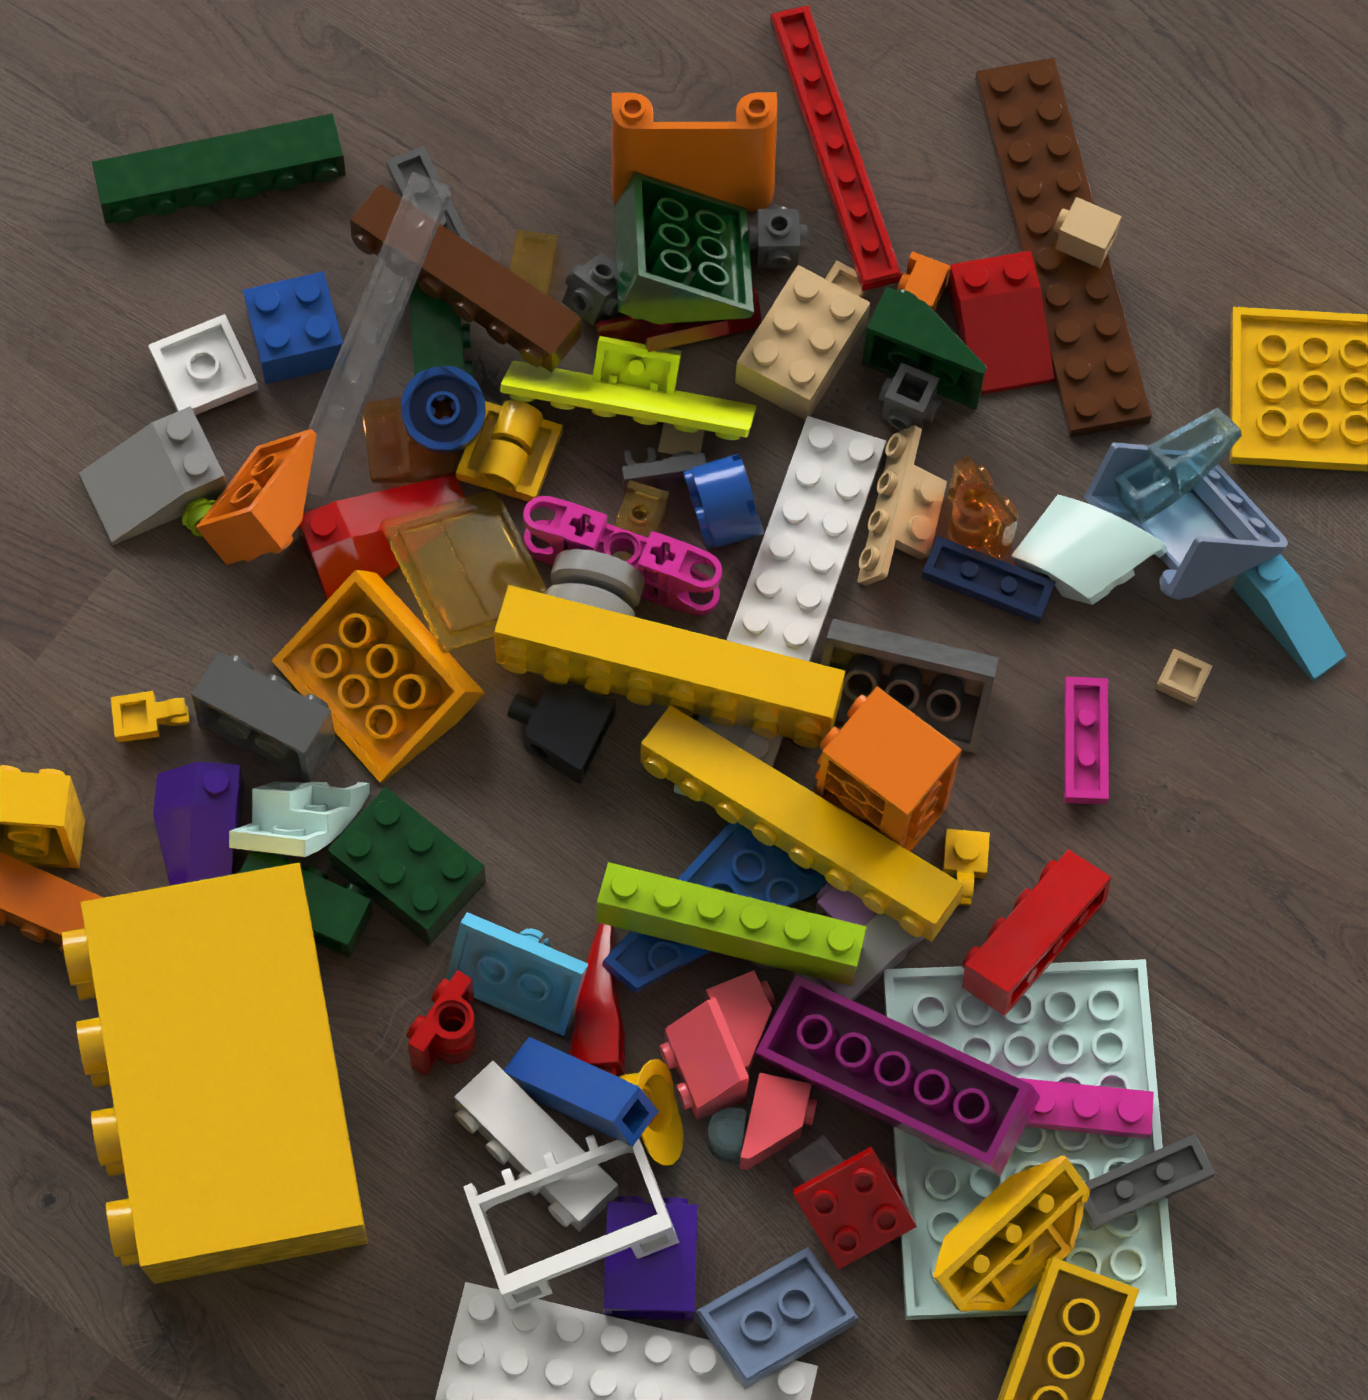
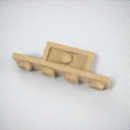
(904, 509)

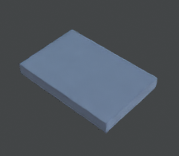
(776, 1317)

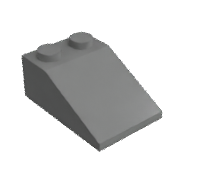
(153, 476)

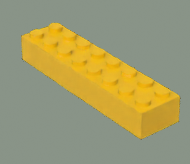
(667, 667)

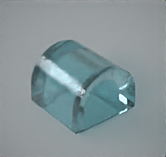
(726, 1134)

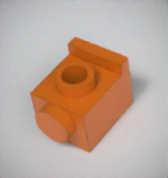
(925, 279)

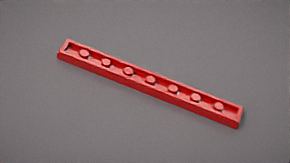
(835, 148)

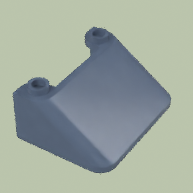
(1208, 531)

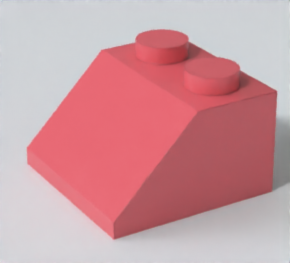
(705, 1061)

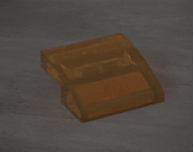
(392, 452)

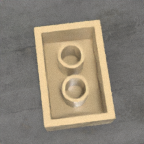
(802, 342)

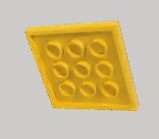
(1299, 388)

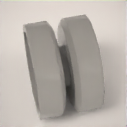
(596, 580)

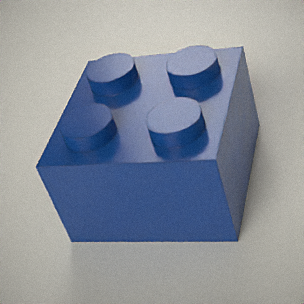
(293, 326)

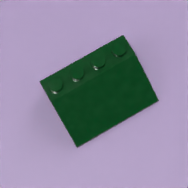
(681, 254)

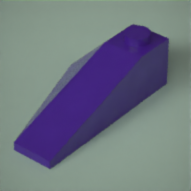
(193, 819)

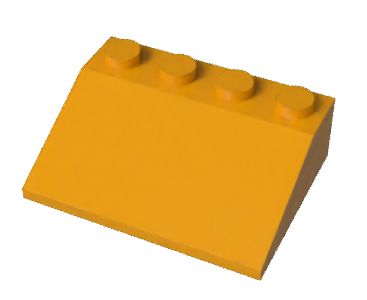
(378, 674)

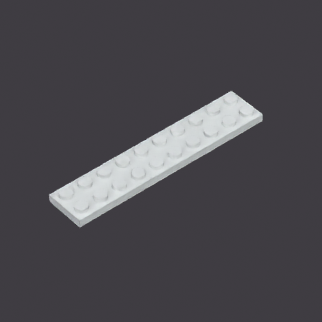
(803, 554)

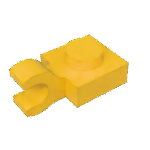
(139, 715)
(966, 859)

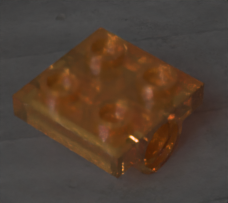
(978, 511)

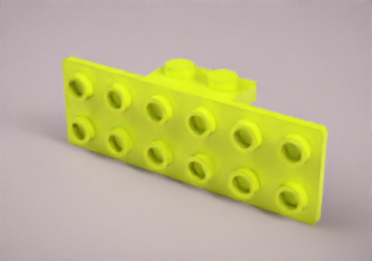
(631, 384)

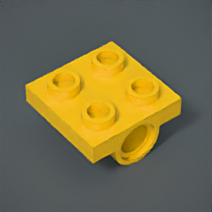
(511, 450)

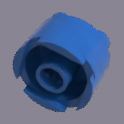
(439, 385)
(723, 502)

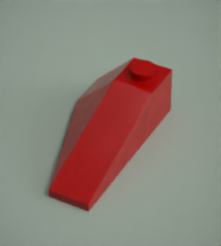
(349, 532)

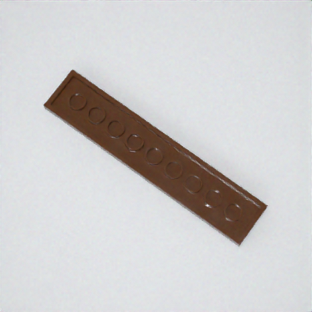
(1081, 303)

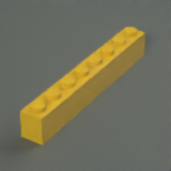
(800, 824)

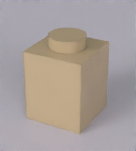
(1086, 231)

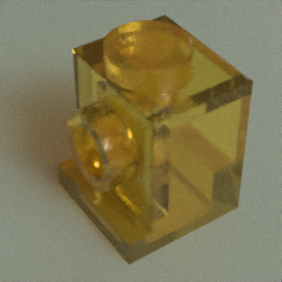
(646, 503)

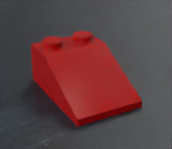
(1002, 319)

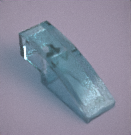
(1176, 464)

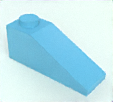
(1290, 615)

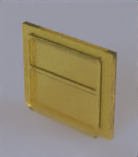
(461, 565)

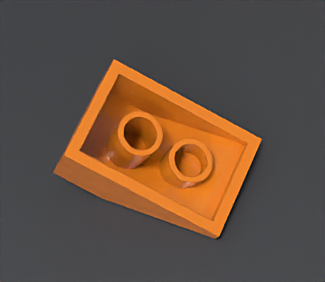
(262, 501)

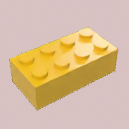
(1069, 1335)

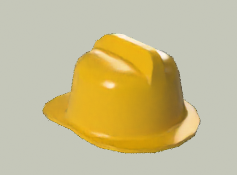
(665, 1132)

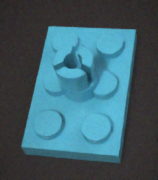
(518, 972)

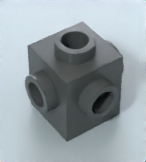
(777, 237)
(593, 289)
(910, 398)

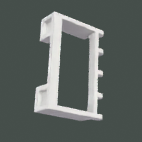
(532, 1281)

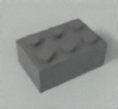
(264, 716)

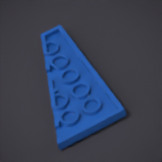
(730, 864)

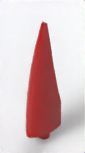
(598, 1023)

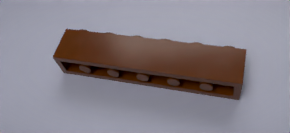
(477, 287)

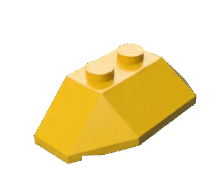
(1006, 1239)

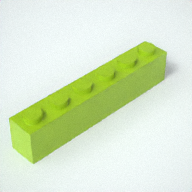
(730, 924)

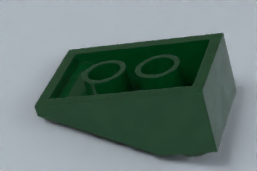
(914, 334)

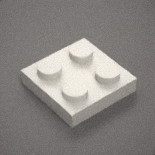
(203, 366)

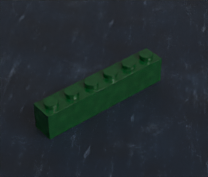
(219, 168)

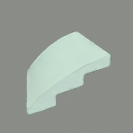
(1085, 549)
(298, 817)

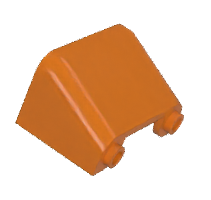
(711, 158)

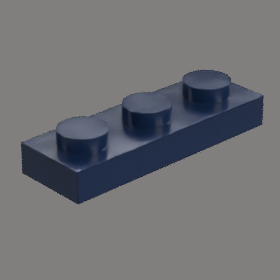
(988, 579)

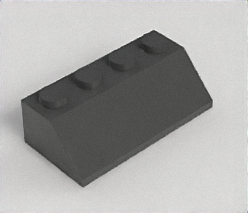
(932, 680)

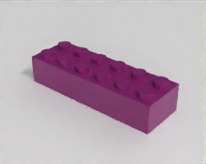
(898, 1075)

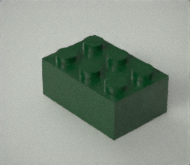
(407, 865)

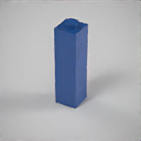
(581, 1091)

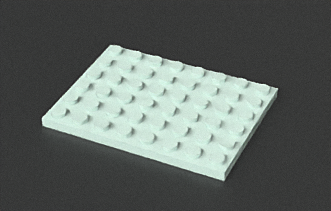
(1069, 1027)

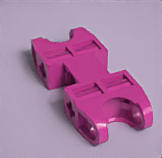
(667, 571)

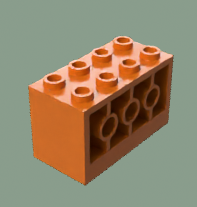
(888, 769)

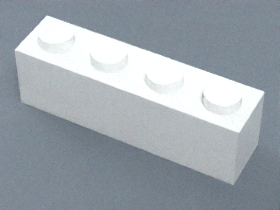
(524, 1132)

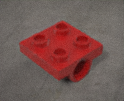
(430, 1034)
(855, 1207)

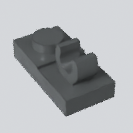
(663, 474)

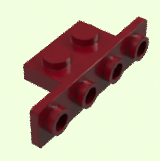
(674, 334)

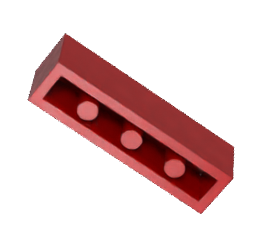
(1035, 931)

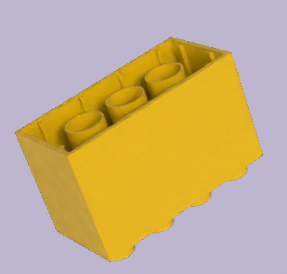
(214, 1075)

